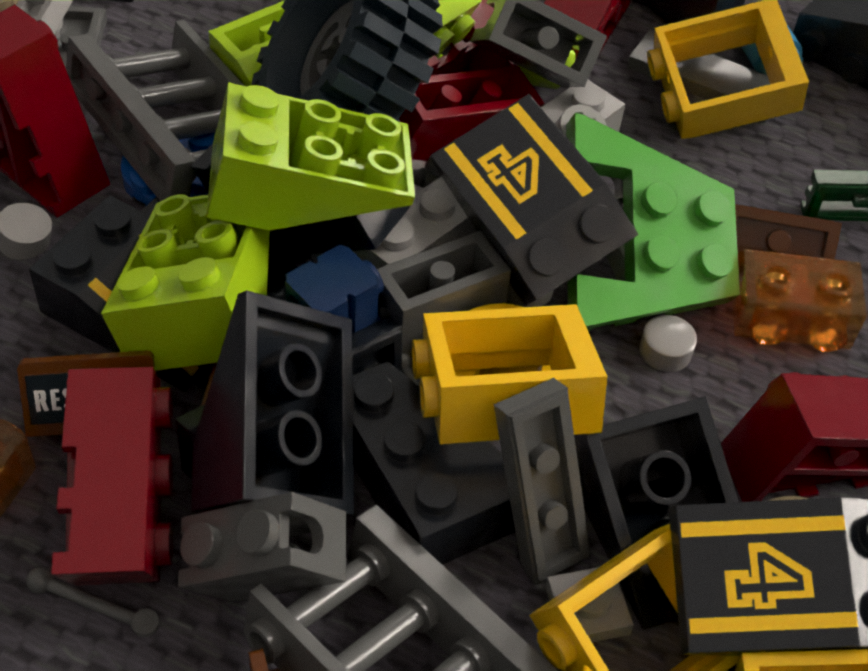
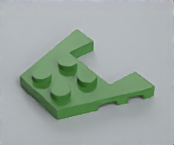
(684, 229)

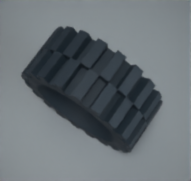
(352, 53)

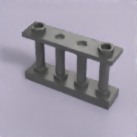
(127, 111)
(426, 600)

